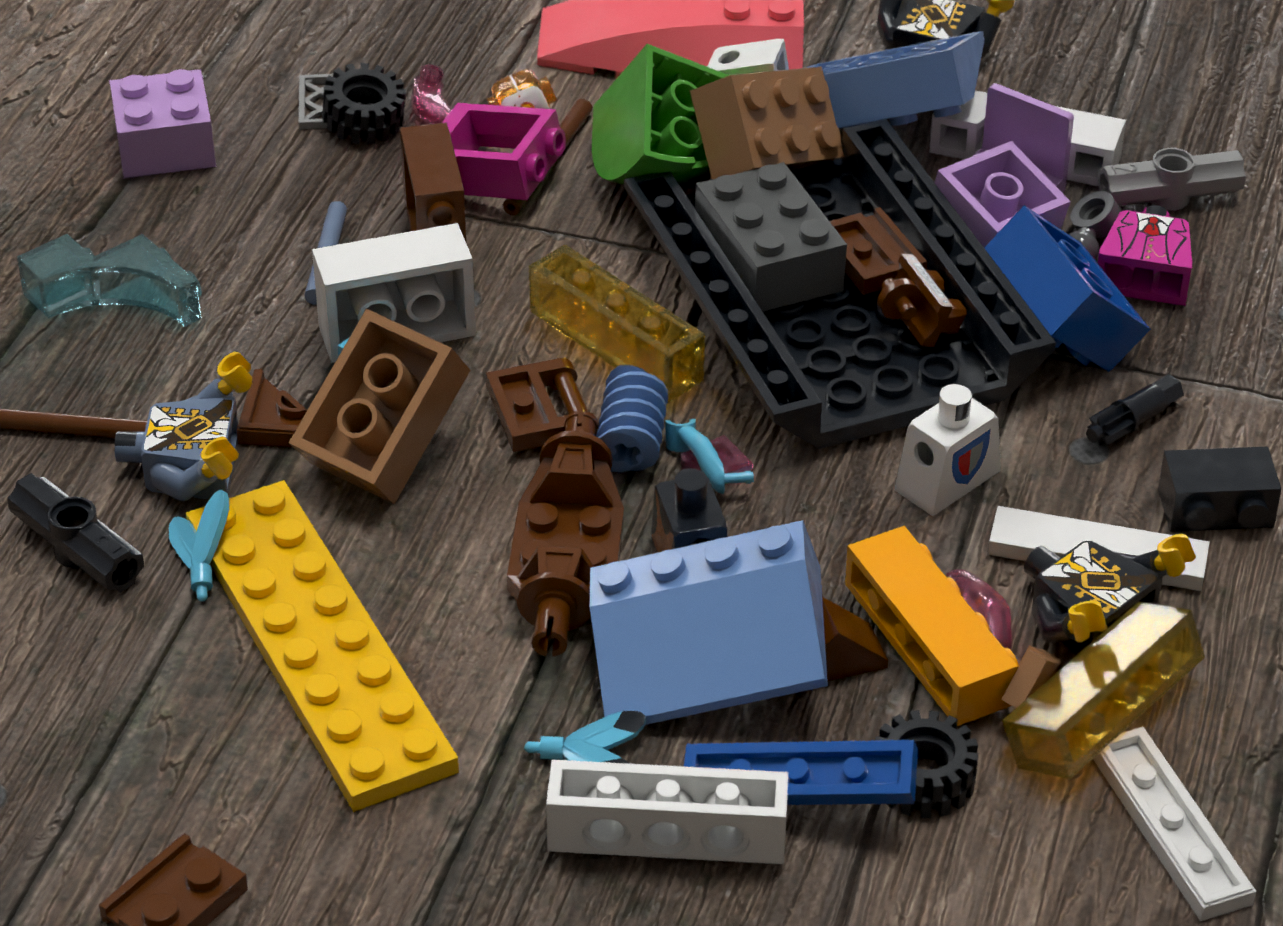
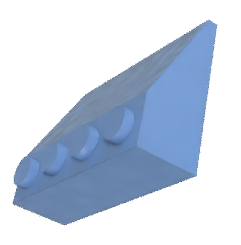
(904, 81)
(710, 624)

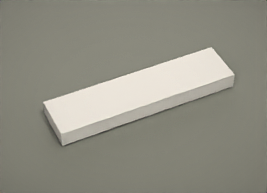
(1021, 531)
(1174, 826)

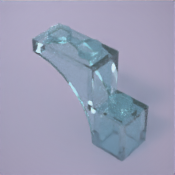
(135, 273)

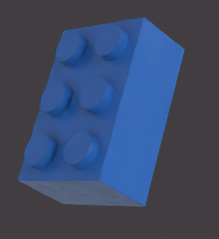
(1066, 290)

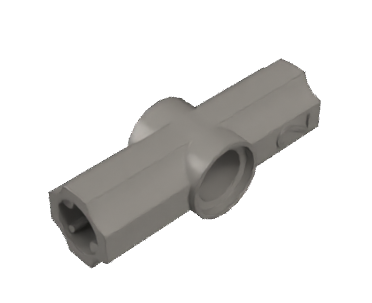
(1173, 178)

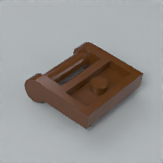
(525, 405)

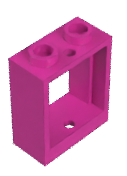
(513, 175)

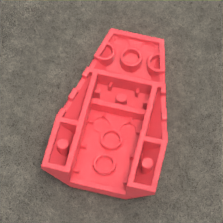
(613, 32)

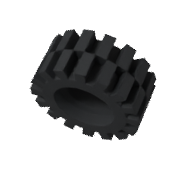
(359, 120)
(945, 745)

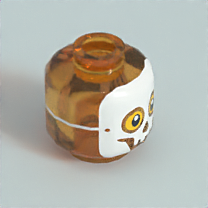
(522, 90)

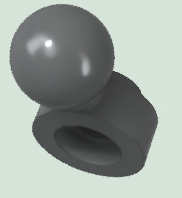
(1093, 219)

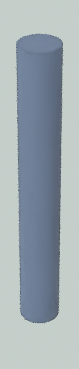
(329, 236)

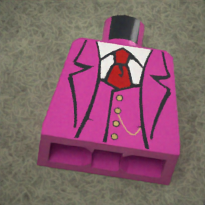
(1149, 255)

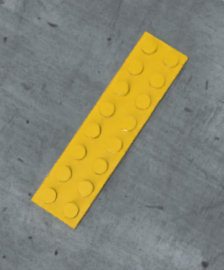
(326, 651)

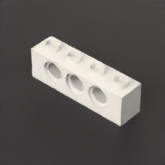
(667, 811)

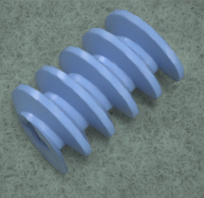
(633, 418)

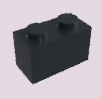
(1219, 489)

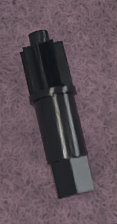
(1128, 413)

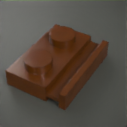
(873, 249)
(176, 889)

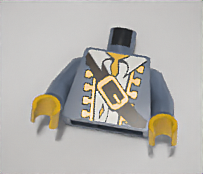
(193, 441)

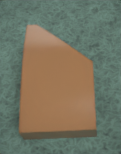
(1033, 671)

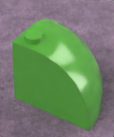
(650, 120)

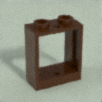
(431, 178)

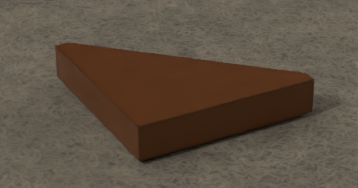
(268, 414)

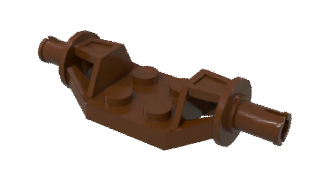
(562, 529)

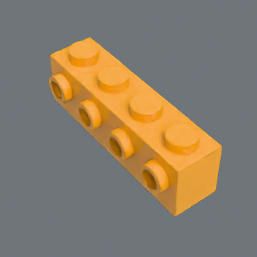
(930, 624)

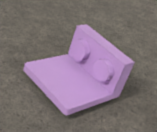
(1033, 126)

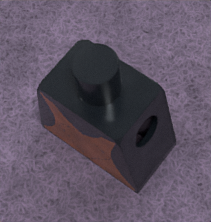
(686, 512)

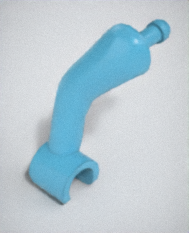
(686, 437)

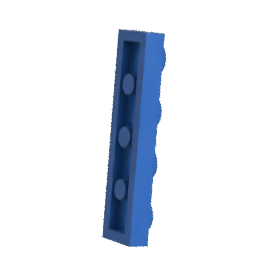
(823, 769)

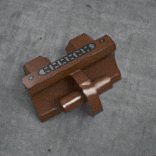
(920, 302)

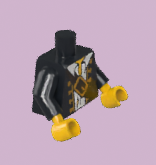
(922, 21)
(1095, 586)

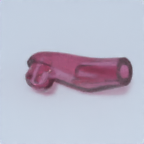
(427, 97)
(988, 602)

